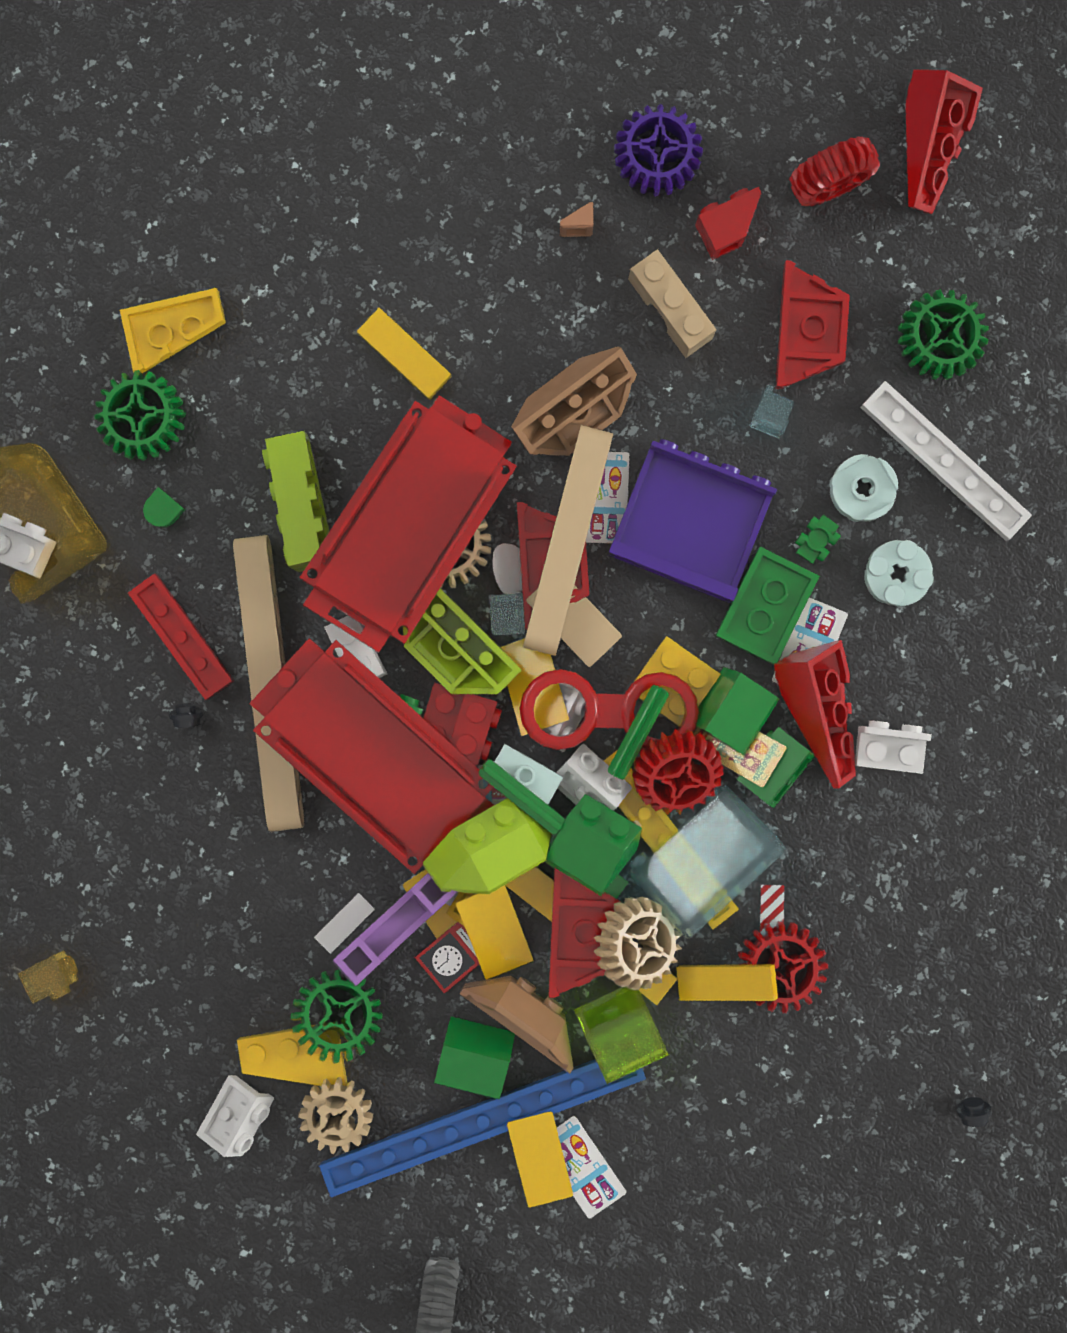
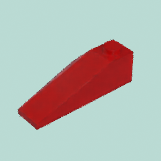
(936, 116)
(815, 695)

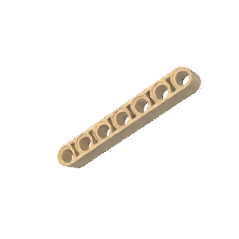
(568, 540)

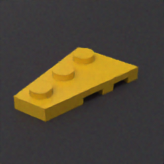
(169, 325)
(281, 1058)

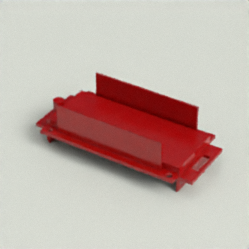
(408, 522)
(369, 751)

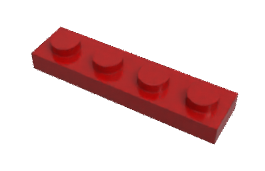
(181, 636)

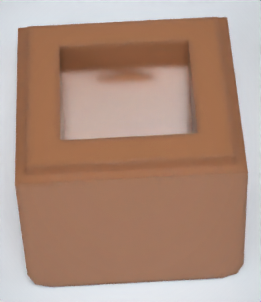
(578, 223)

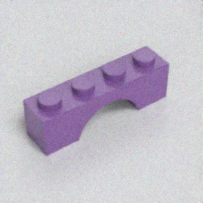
(391, 929)

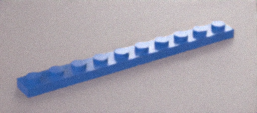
(468, 1126)

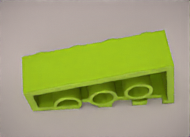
(298, 497)

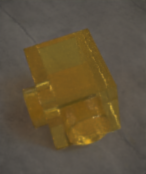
(49, 977)

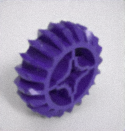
(671, 150)

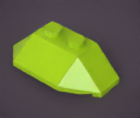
(459, 650)
(488, 850)

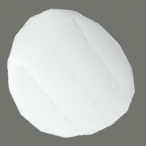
(507, 568)

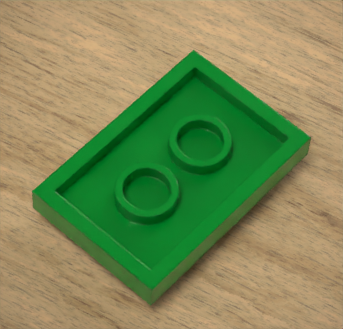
(767, 606)

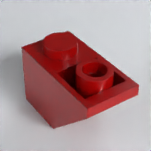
(726, 225)

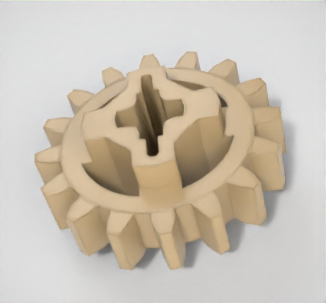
(336, 1130)

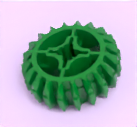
(952, 344)
(136, 389)
(345, 1029)

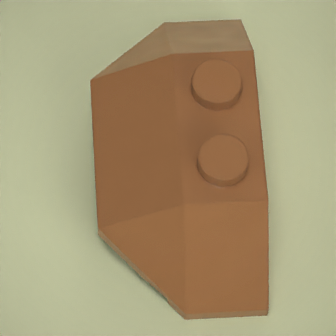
(585, 394)
(525, 1014)

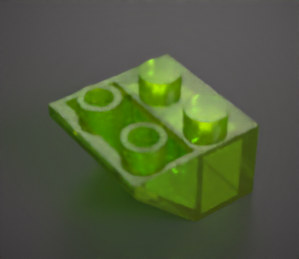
(621, 1033)

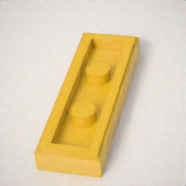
(404, 353)
(727, 982)

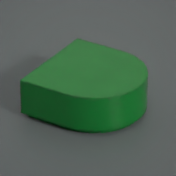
(162, 509)

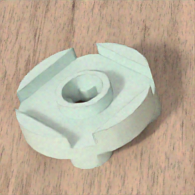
(868, 469)
(917, 576)

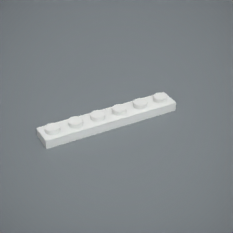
(946, 461)

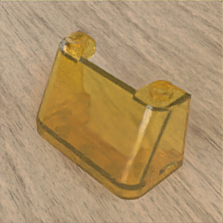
(39, 494)

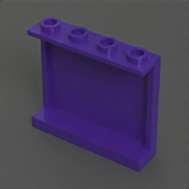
(692, 520)

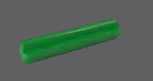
(638, 732)
(521, 796)

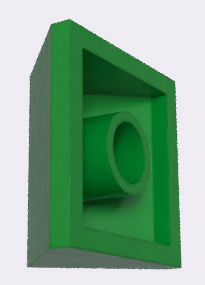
(735, 710)
(475, 1058)

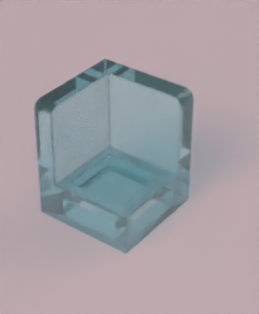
(772, 413)
(507, 614)

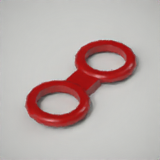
(602, 709)

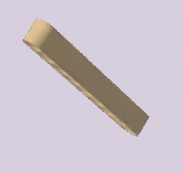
(264, 660)

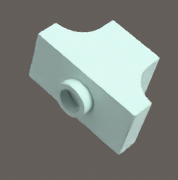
(529, 772)

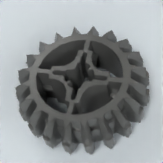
(438, 1296)

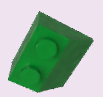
(594, 845)

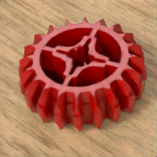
(834, 171)
(672, 764)
(795, 962)

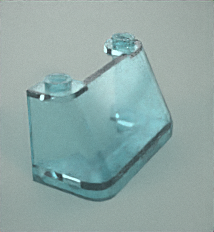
(707, 861)

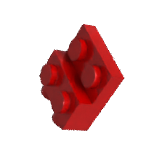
(463, 720)

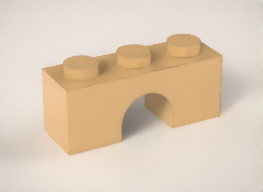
(664, 290)

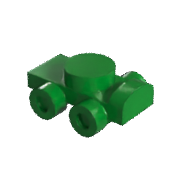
(813, 544)

